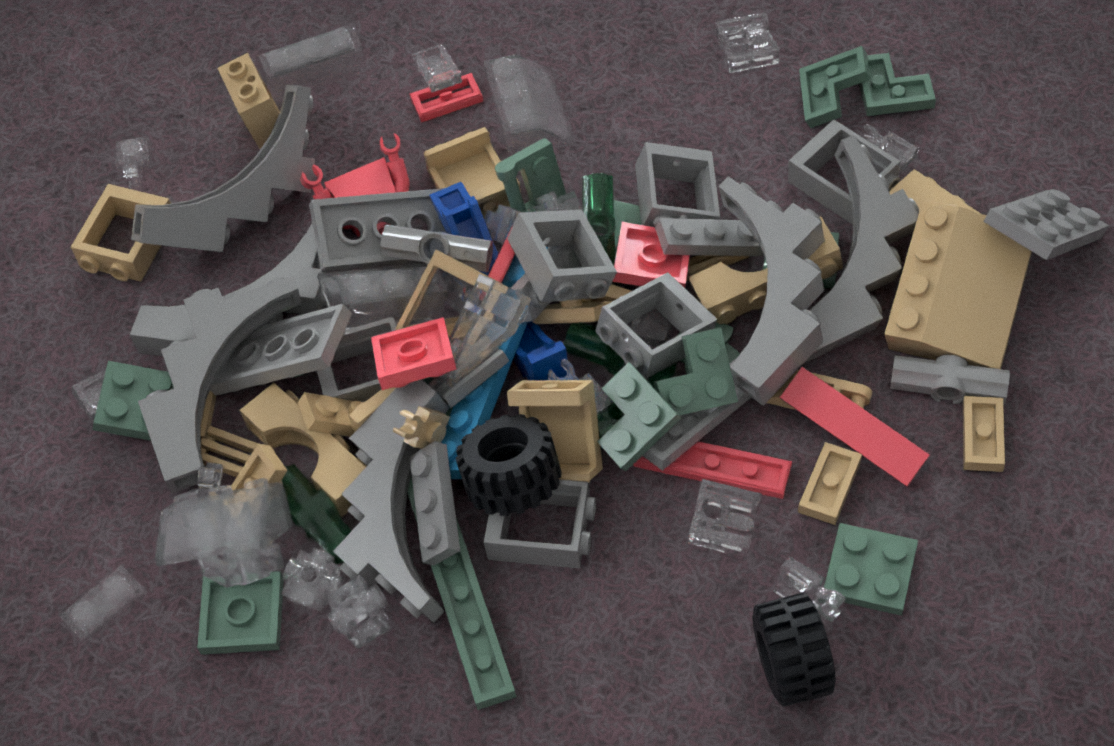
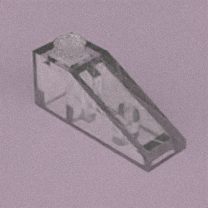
(484, 325)

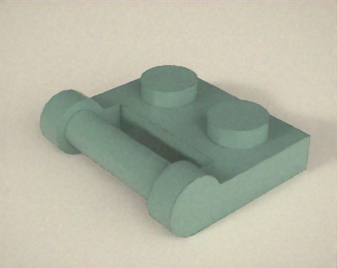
(538, 172)

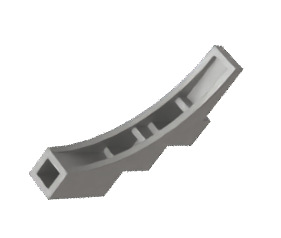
(247, 196)
(871, 263)
(161, 325)
(219, 326)
(786, 328)
(378, 499)

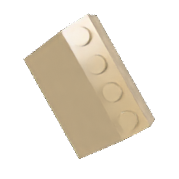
(957, 288)

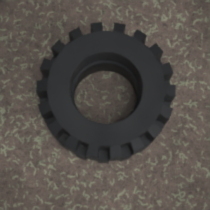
(508, 464)
(794, 649)

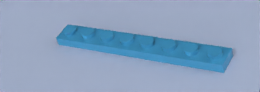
(479, 404)

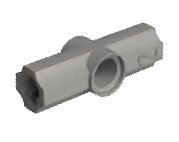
(415, 243)
(948, 378)

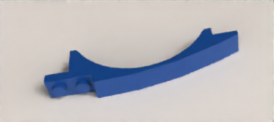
(463, 217)

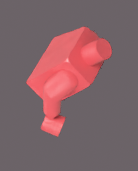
(369, 179)

